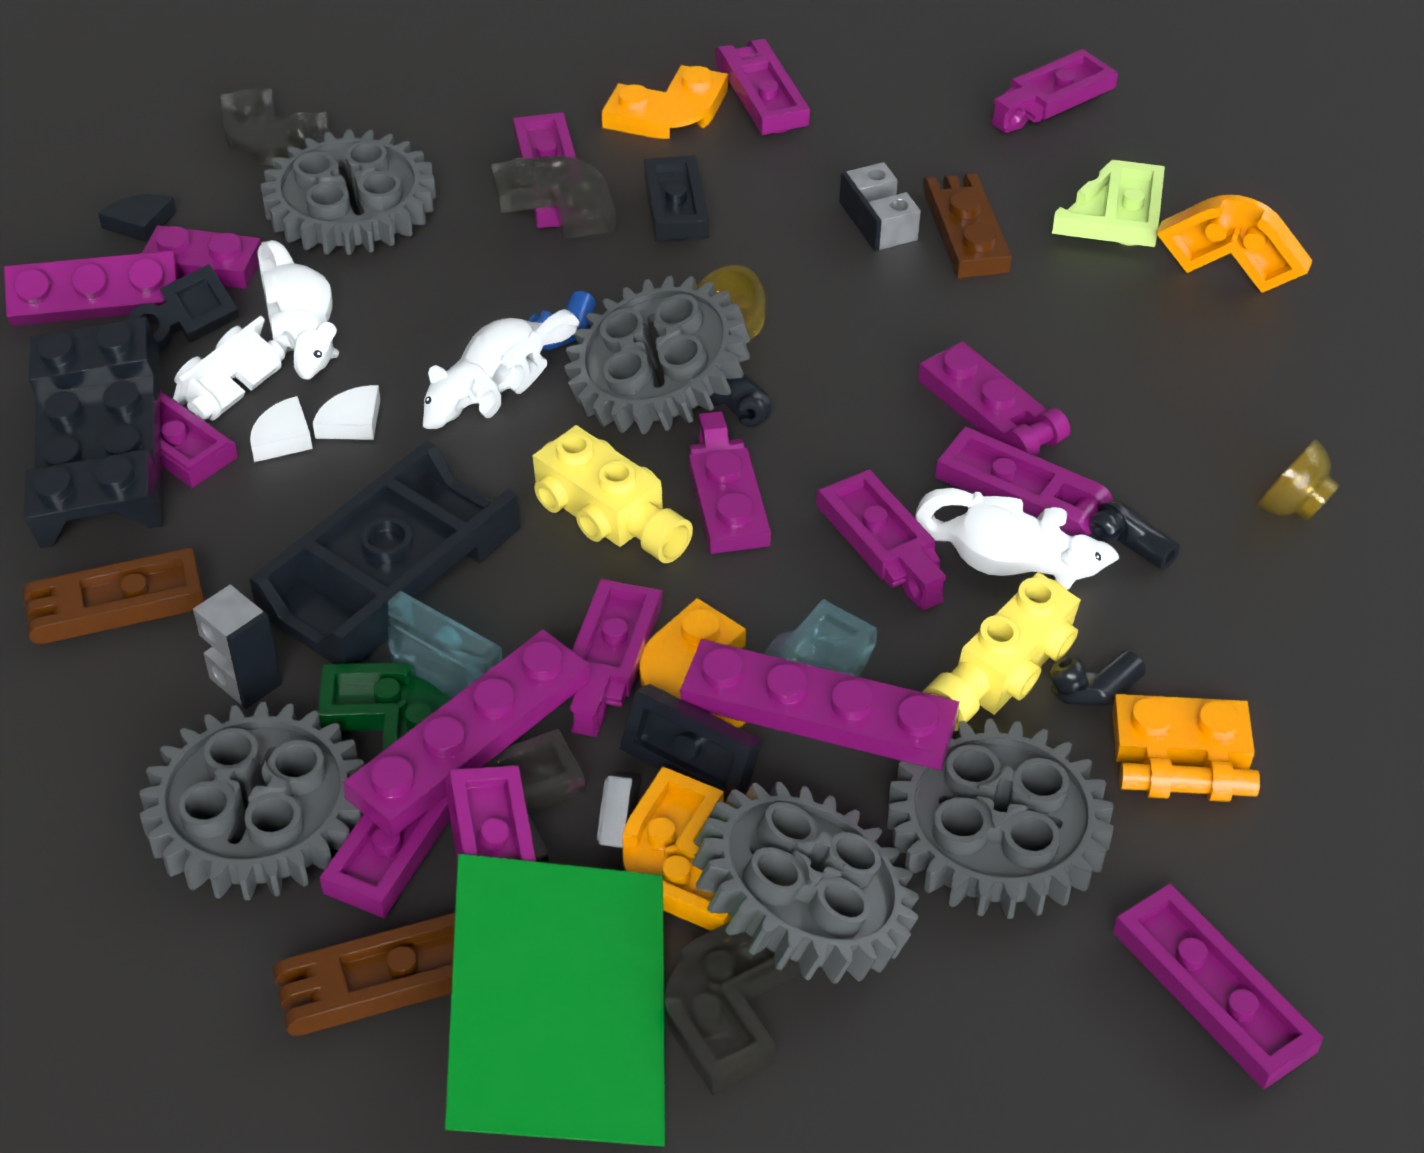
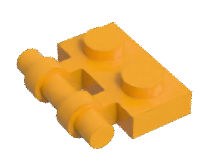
(1185, 733)

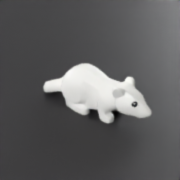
(297, 309)
(495, 360)
(1006, 541)

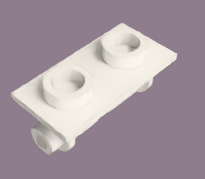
(239, 354)

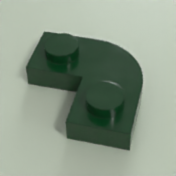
(376, 698)

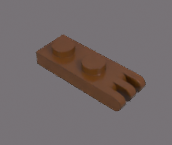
(967, 226)
(112, 596)
(366, 975)

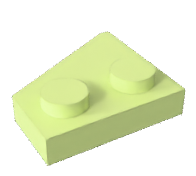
(1116, 206)

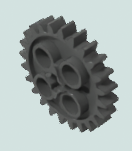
(312, 202)
(697, 346)
(217, 793)
(996, 805)
(805, 882)

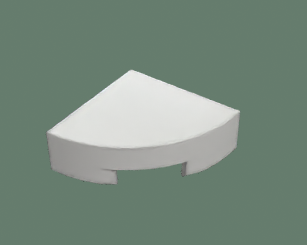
(349, 415)
(280, 431)

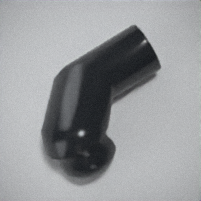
(746, 401)
(1121, 523)
(1076, 686)

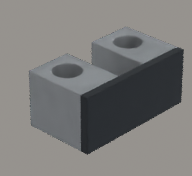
(876, 210)
(242, 646)

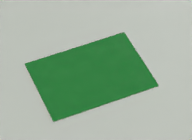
(557, 1003)

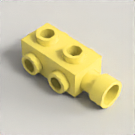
(608, 495)
(1011, 648)

